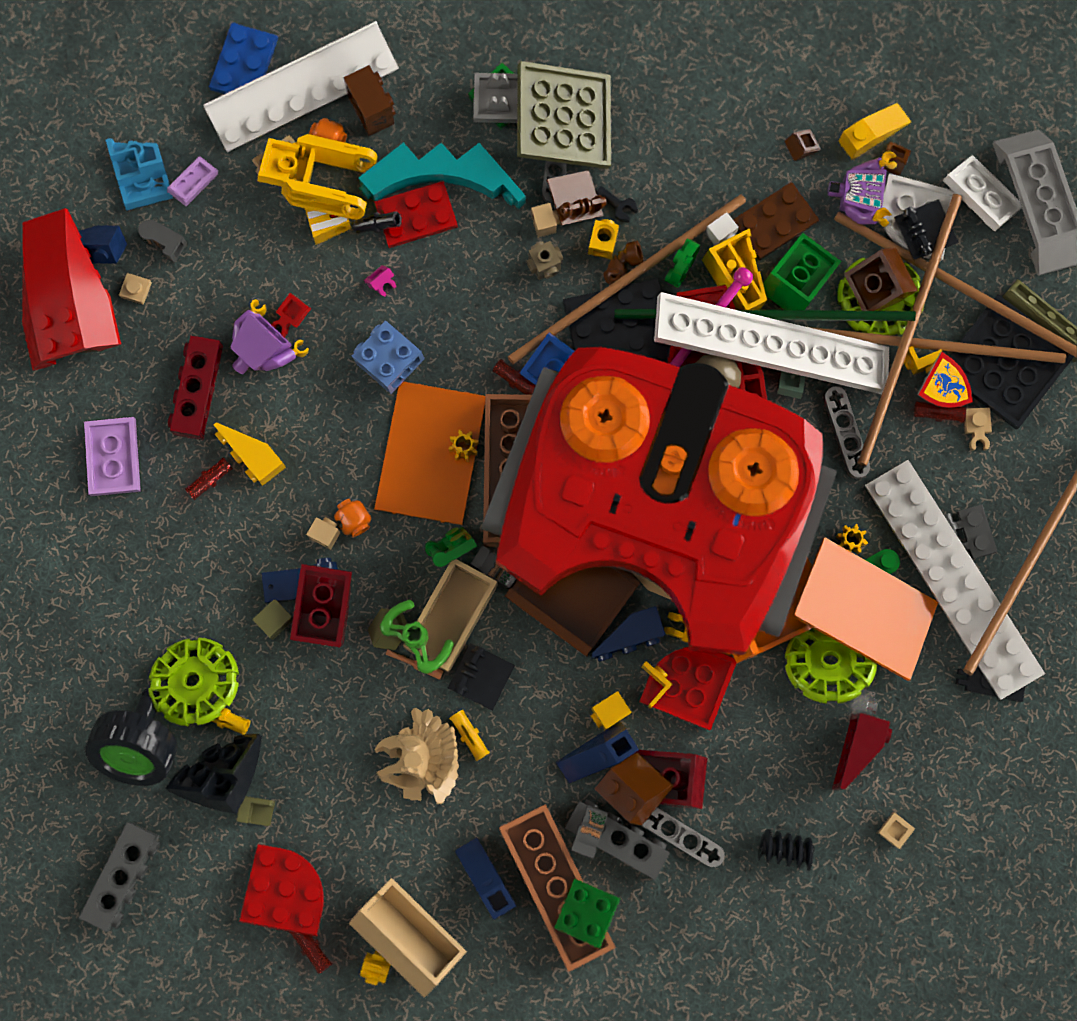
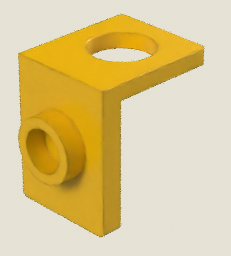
(660, 676)

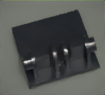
(921, 228)
(481, 676)

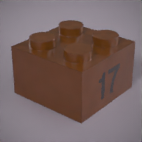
(369, 100)

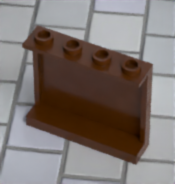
(578, 605)

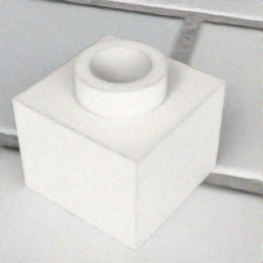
(721, 229)

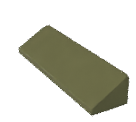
(1041, 312)

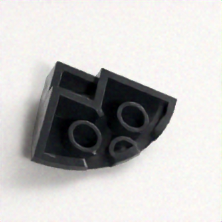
(222, 777)

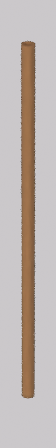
(625, 280)
(960, 286)
(909, 330)
(954, 346)
(1021, 576)

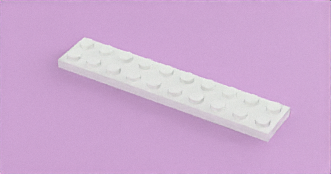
(771, 343)
(953, 577)

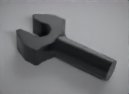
(618, 204)

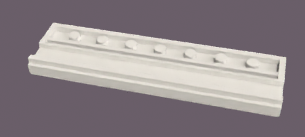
(297, 87)

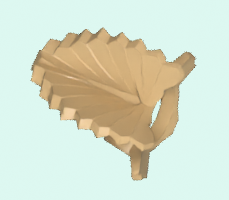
(425, 757)

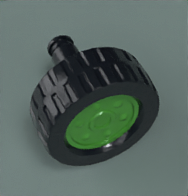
(132, 745)

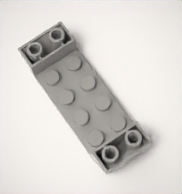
(1043, 197)

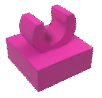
(379, 278)

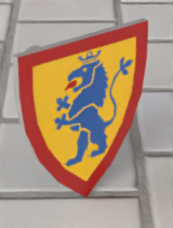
(946, 384)

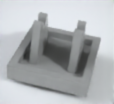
(495, 98)

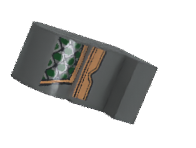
(163, 237)
(486, 563)
(589, 832)

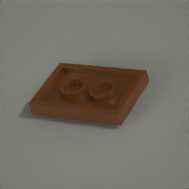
(776, 220)

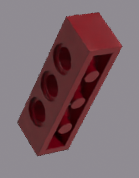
(195, 425)

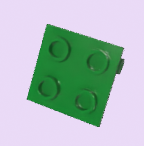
(587, 913)

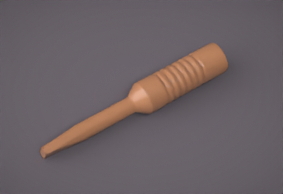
(436, 674)

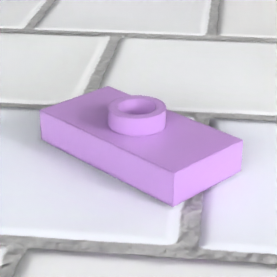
(192, 181)

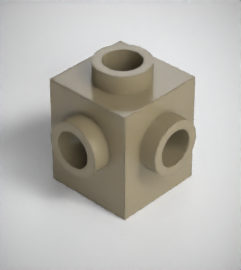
(544, 267)

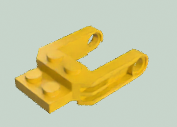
(292, 166)

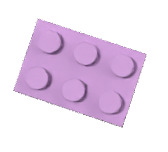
(112, 456)

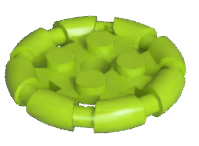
(845, 295)
(825, 674)
(207, 686)

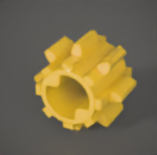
(468, 441)
(852, 532)
(375, 968)

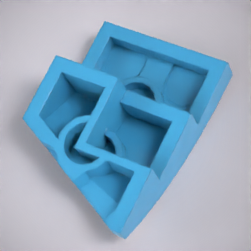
(135, 170)

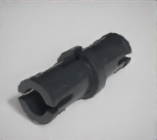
(377, 222)

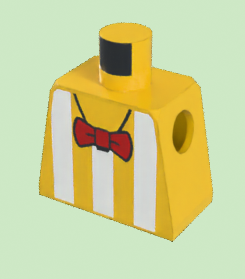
(326, 225)

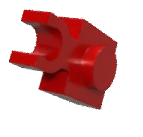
(291, 312)

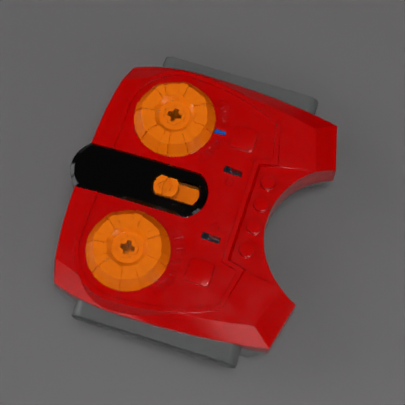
(668, 482)

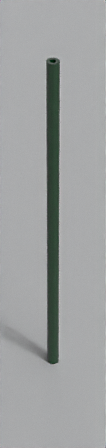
(836, 315)

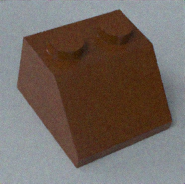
(880, 280)
(634, 788)

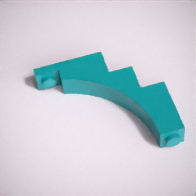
(473, 170)

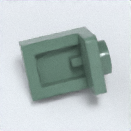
(791, 384)

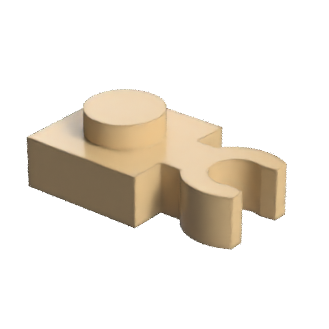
(978, 424)

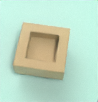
(135, 288)
(896, 830)

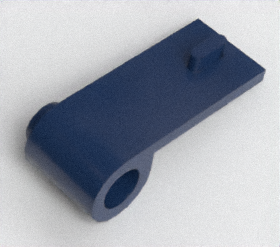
(285, 582)

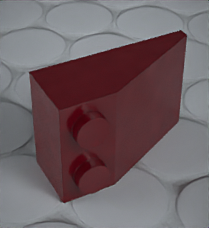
(321, 606)
(862, 743)
(684, 772)

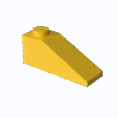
(873, 130)

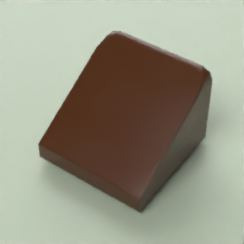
(802, 144)
(901, 158)

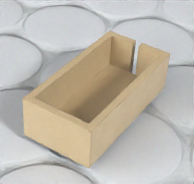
(455, 609)
(407, 937)

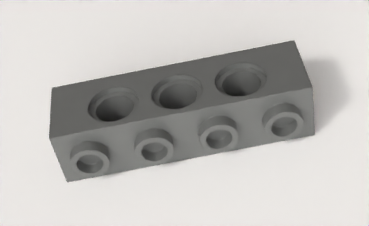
(656, 852)
(95, 910)

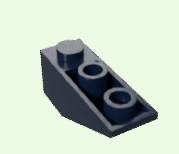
(103, 243)
(637, 629)
(598, 753)
(485, 878)

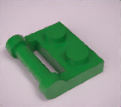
(456, 541)

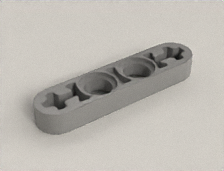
(844, 433)
(678, 836)

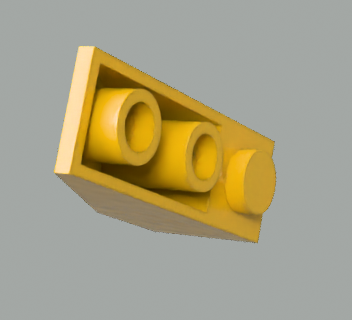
(255, 454)

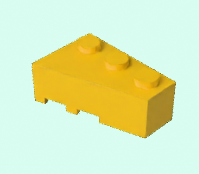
(726, 258)

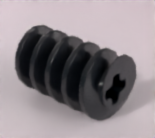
(786, 849)

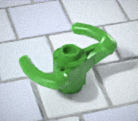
(415, 637)

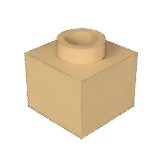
(545, 219)
(324, 532)

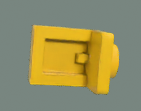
(920, 364)

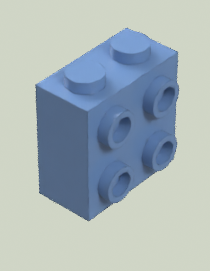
(387, 356)

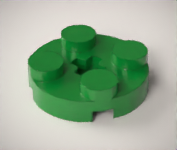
(683, 261)

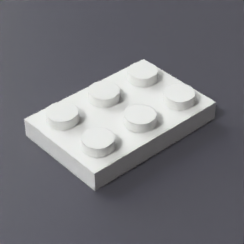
(983, 193)

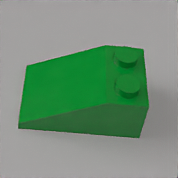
(800, 274)

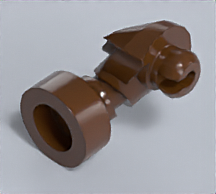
(617, 266)

